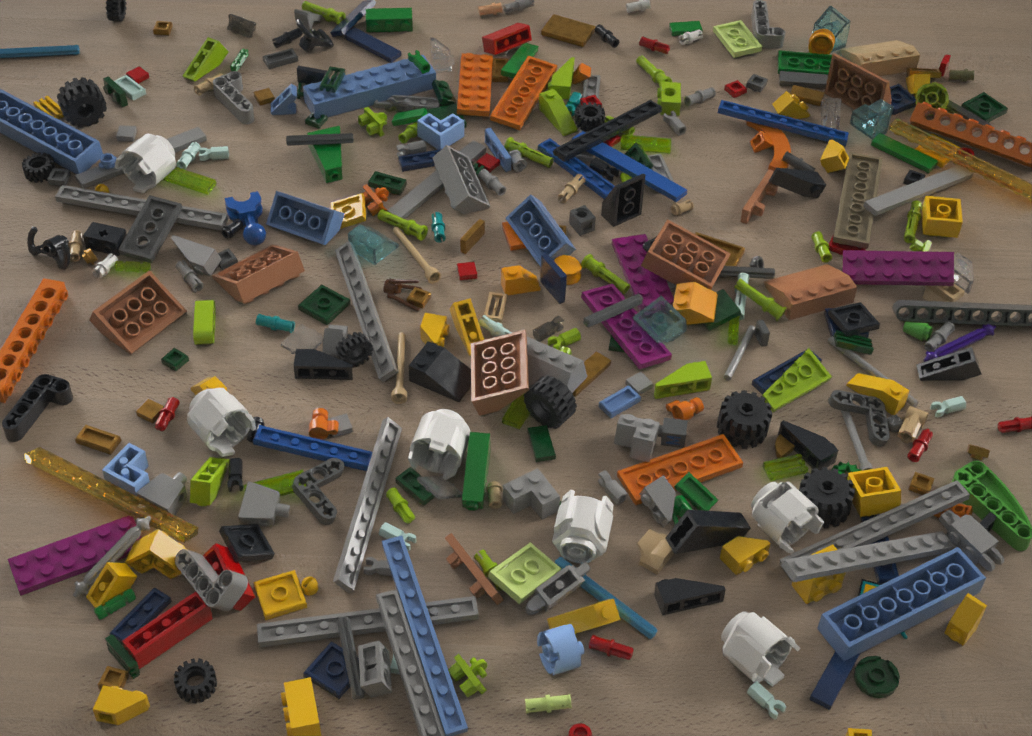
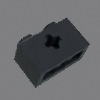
(104, 238)

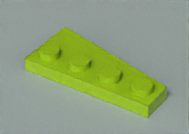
(802, 377)

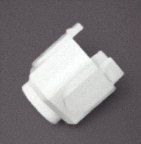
(147, 161)
(219, 420)
(440, 442)
(785, 514)
(582, 527)
(756, 647)

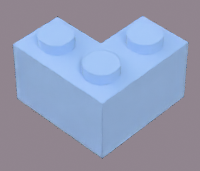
(440, 132)
(128, 469)

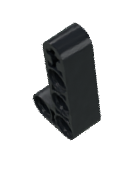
(33, 402)

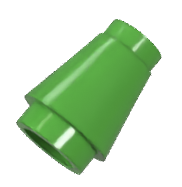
(918, 330)

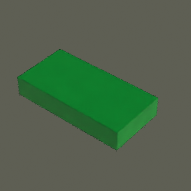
(680, 28)
(408, 116)
(696, 493)

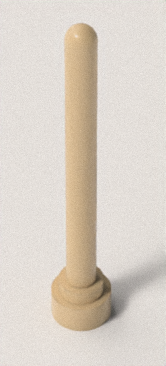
(431, 273)
(399, 394)

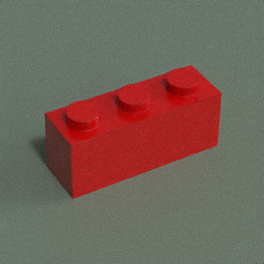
(506, 38)
(220, 560)

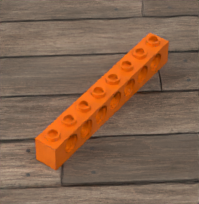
(950, 131)
(29, 332)

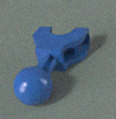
(248, 213)

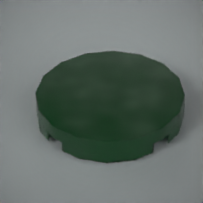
(876, 677)

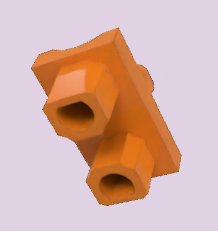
(380, 195)

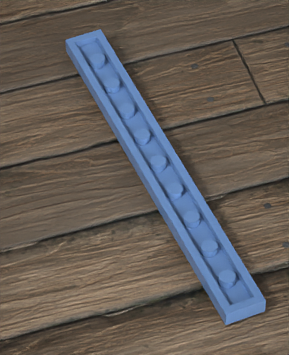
(424, 637)

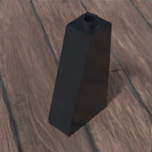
(706, 530)

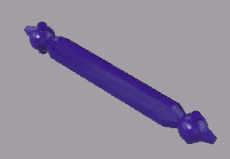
(961, 342)

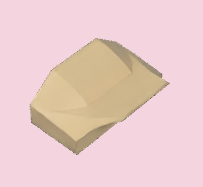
(943, 293)
(654, 551)

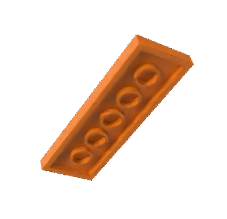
(475, 84)
(523, 93)
(701, 459)

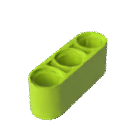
(204, 322)

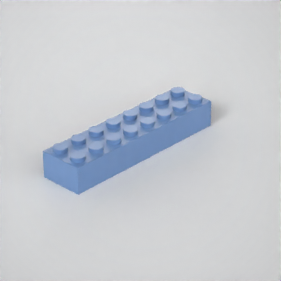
(366, 86)
(47, 134)
(900, 603)

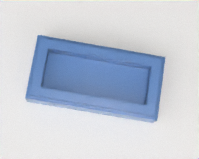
(619, 401)

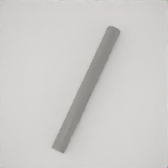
(739, 353)

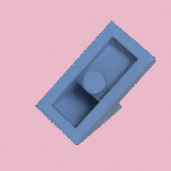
(284, 103)

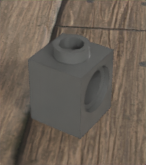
(582, 220)

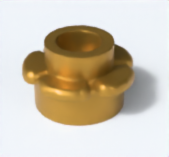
(89, 256)

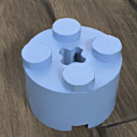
(560, 649)

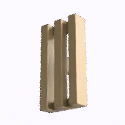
(498, 295)

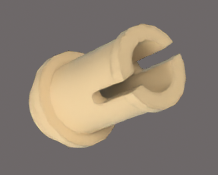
(678, 208)
(494, 492)

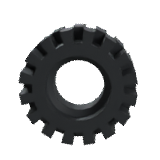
(116, 10)
(589, 116)
(31, 164)
(354, 349)
(195, 669)

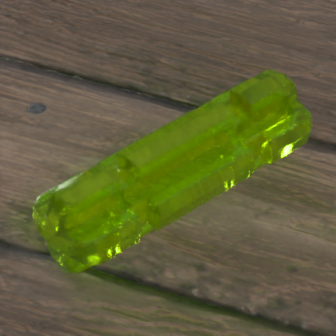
(132, 266)
(733, 331)

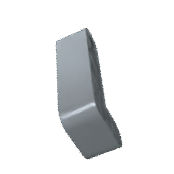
(767, 36)
(227, 91)
(215, 590)

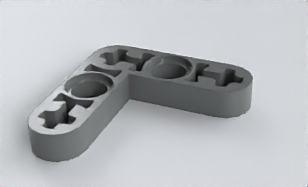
(870, 407)
(312, 489)

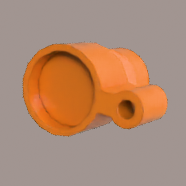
(685, 410)
(321, 426)

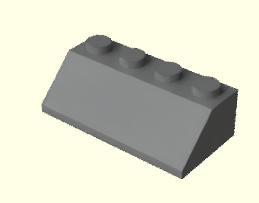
(460, 181)
(549, 361)

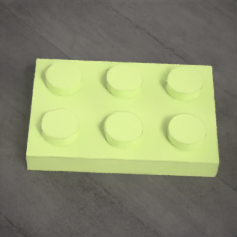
(737, 38)
(523, 572)

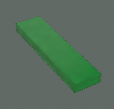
(516, 61)
(904, 153)

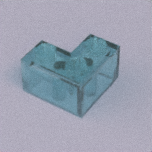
(872, 118)

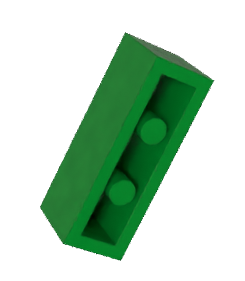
(389, 20)

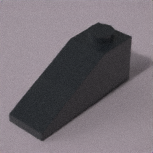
(799, 181)
(319, 365)
(951, 367)
(814, 448)
(682, 594)

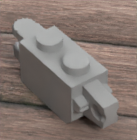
(972, 539)
(557, 588)

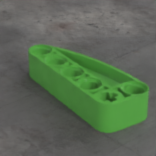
(993, 496)

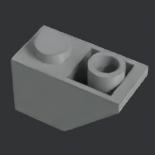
(660, 499)

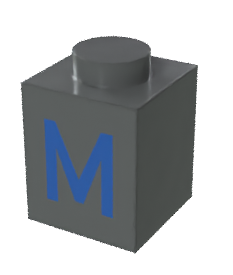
(673, 432)

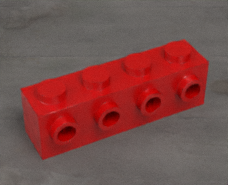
(168, 629)

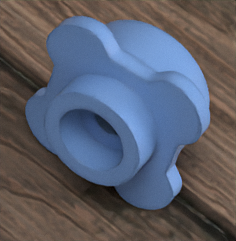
(107, 161)

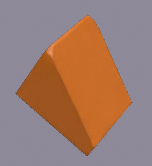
(581, 73)
(761, 141)

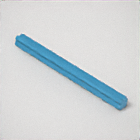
(39, 51)
(624, 611)

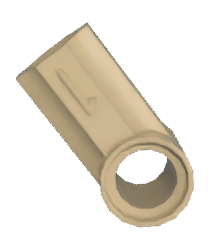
(912, 423)

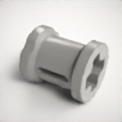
(517, 161)

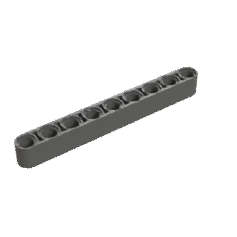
(966, 315)

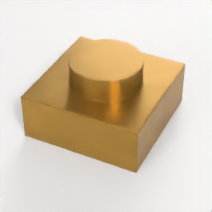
(978, 452)

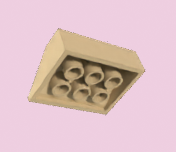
(883, 57)

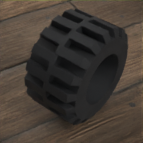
(550, 402)

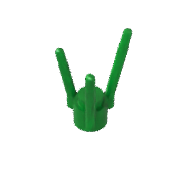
(680, 507)

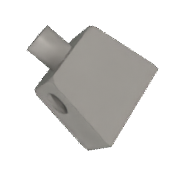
(165, 492)
(261, 506)

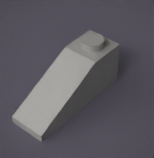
(201, 257)

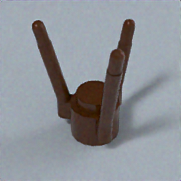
(394, 287)

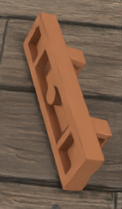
(754, 204)
(461, 556)

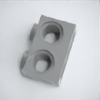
(374, 669)

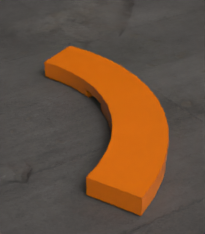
(780, 144)

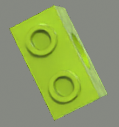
(669, 97)

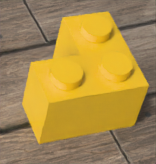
(156, 552)

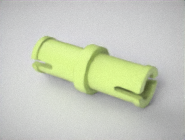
(548, 703)

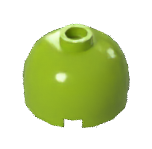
(933, 94)

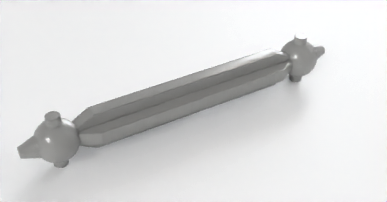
(112, 555)

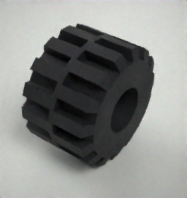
(81, 102)
(744, 419)
(830, 493)

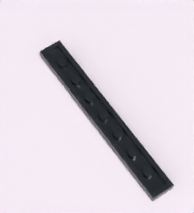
(607, 130)

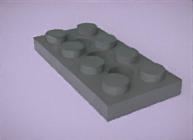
(155, 238)

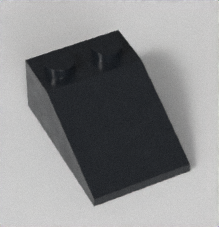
(624, 201)
(440, 372)

